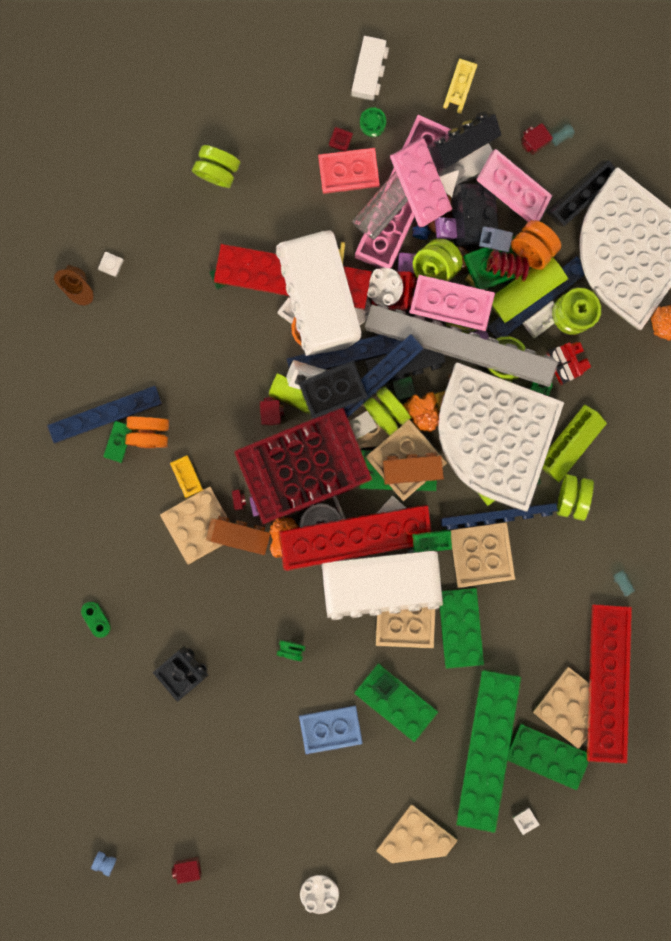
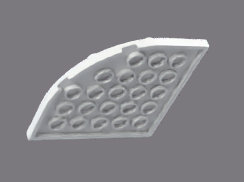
(627, 248)
(496, 434)

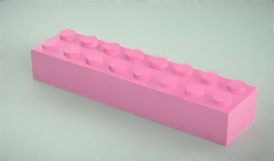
(385, 248)

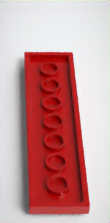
(263, 273)
(352, 537)
(609, 684)

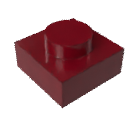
(340, 139)
(238, 499)

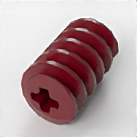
(509, 264)

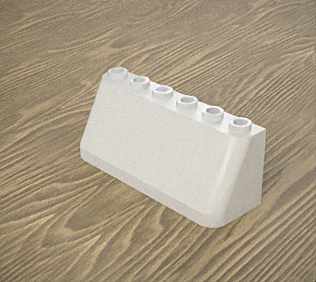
(319, 293)
(382, 585)

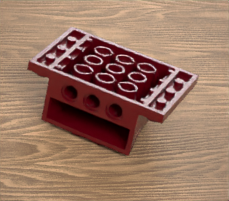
(303, 466)

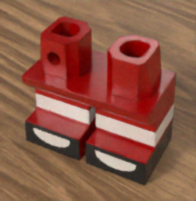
(565, 354)

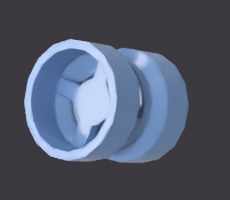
(103, 863)

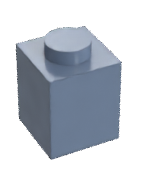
(495, 239)

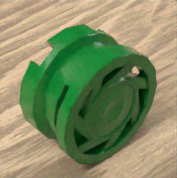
(372, 122)
(289, 652)

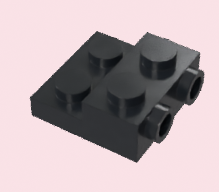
(181, 673)

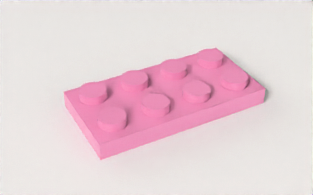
(421, 182)
(514, 187)
(452, 302)

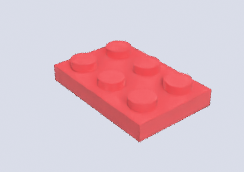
(348, 170)

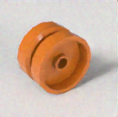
(537, 244)
(147, 431)

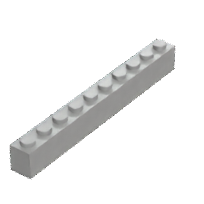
(462, 345)

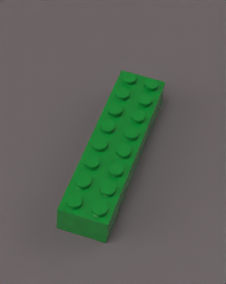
(489, 751)

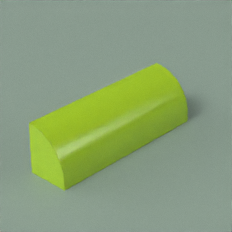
(520, 294)
(287, 394)
(572, 442)

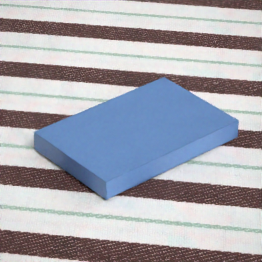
(330, 729)

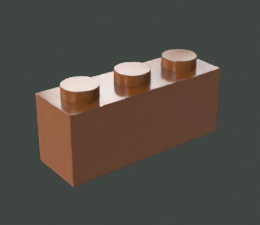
(412, 469)
(238, 535)

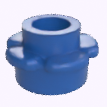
(421, 232)

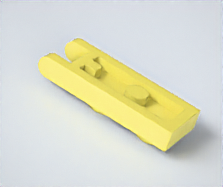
(460, 84)

